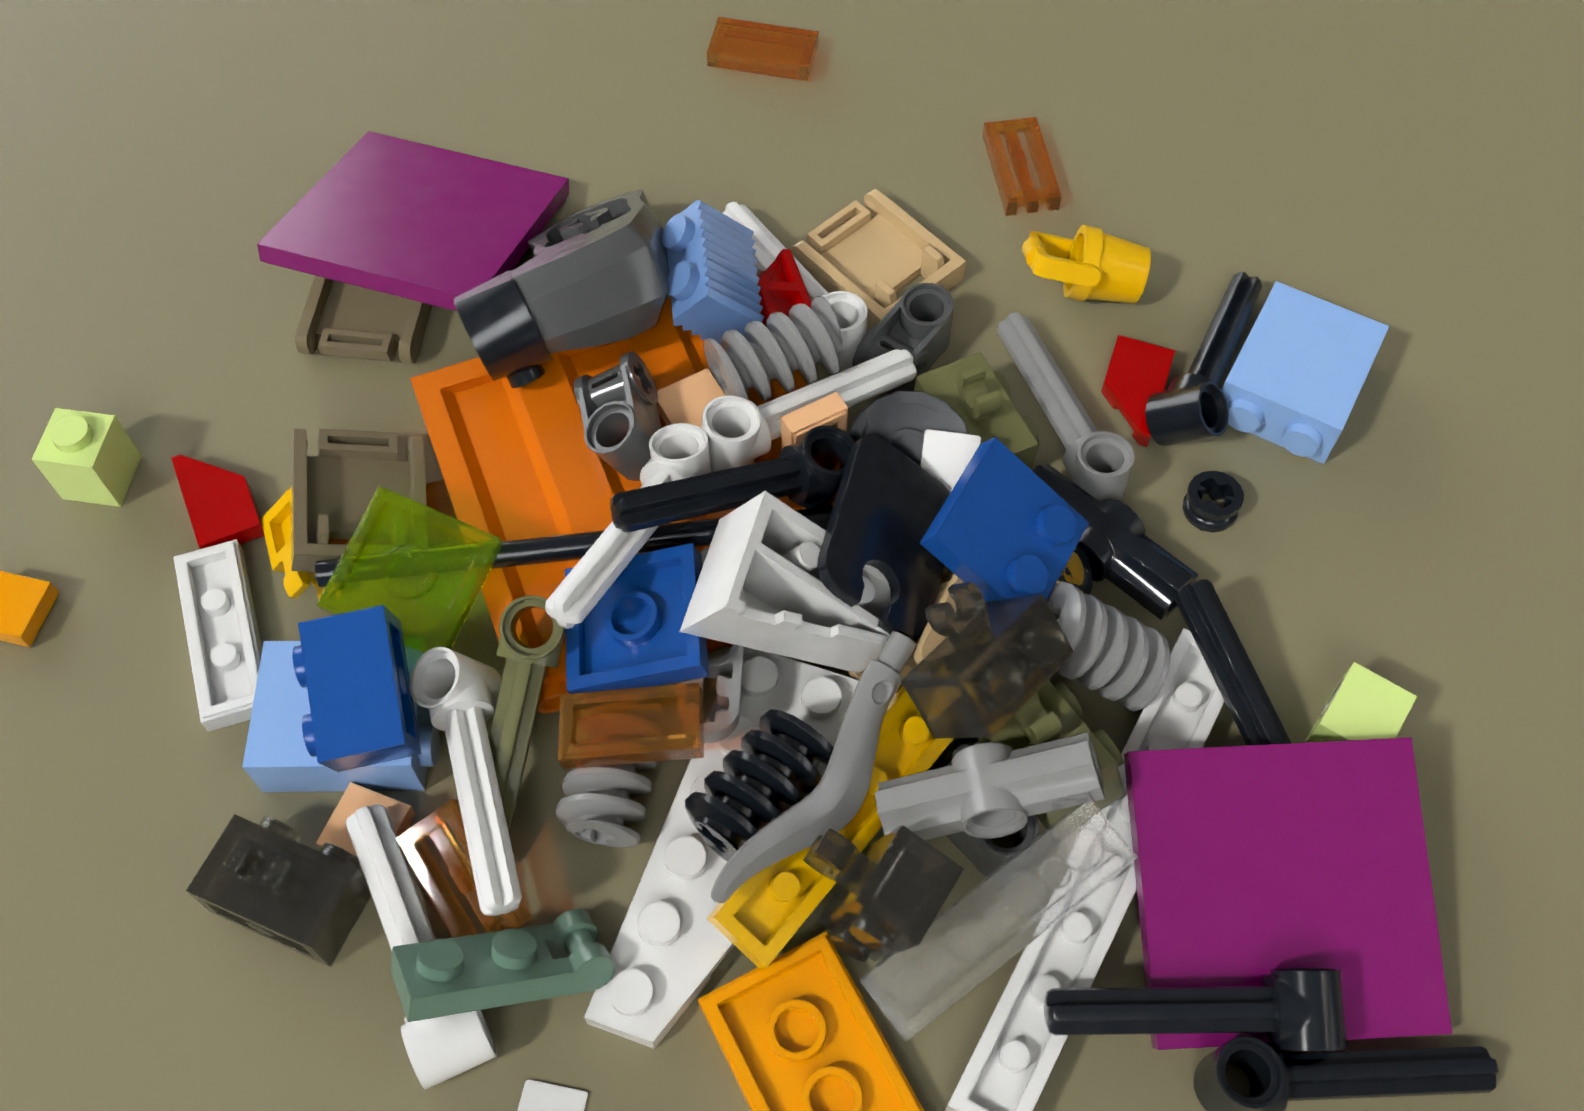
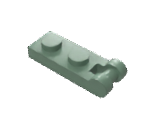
(500, 967)

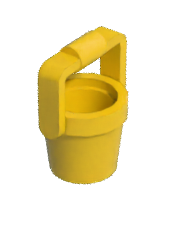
(1090, 264)

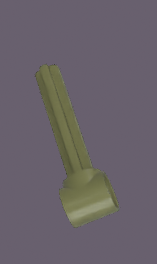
(518, 699)

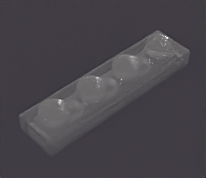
(998, 918)

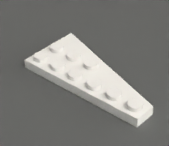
(665, 939)

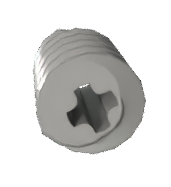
(776, 350)
(1109, 648)
(600, 803)

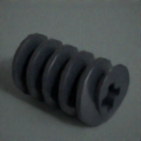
(757, 781)

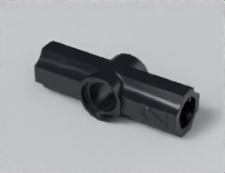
(1120, 549)

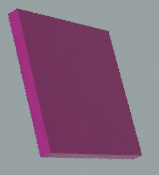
(414, 220)
(1289, 865)

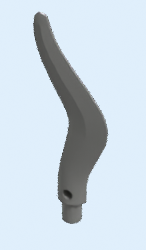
(843, 783)

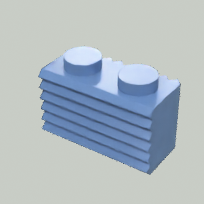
(711, 272)

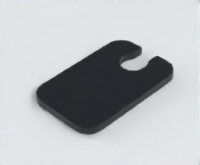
(879, 522)

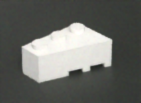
(767, 593)

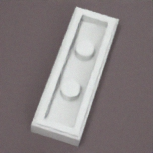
(220, 632)

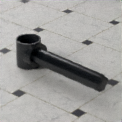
(1194, 402)
(803, 472)
(1229, 664)
(1293, 1007)
(1338, 1075)

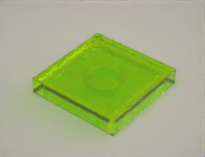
(415, 566)

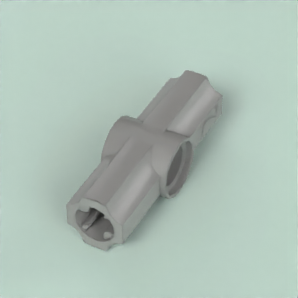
(992, 789)

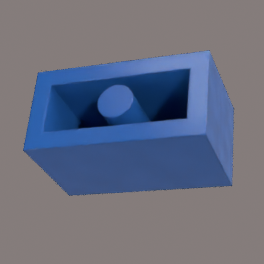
(356, 689)

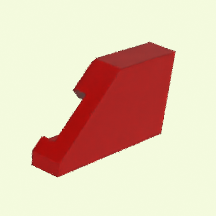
(781, 286)
(1132, 376)
(217, 503)

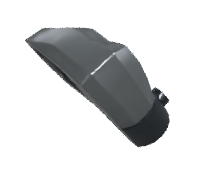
(588, 286)

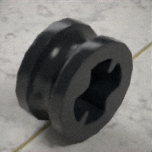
(1208, 515)

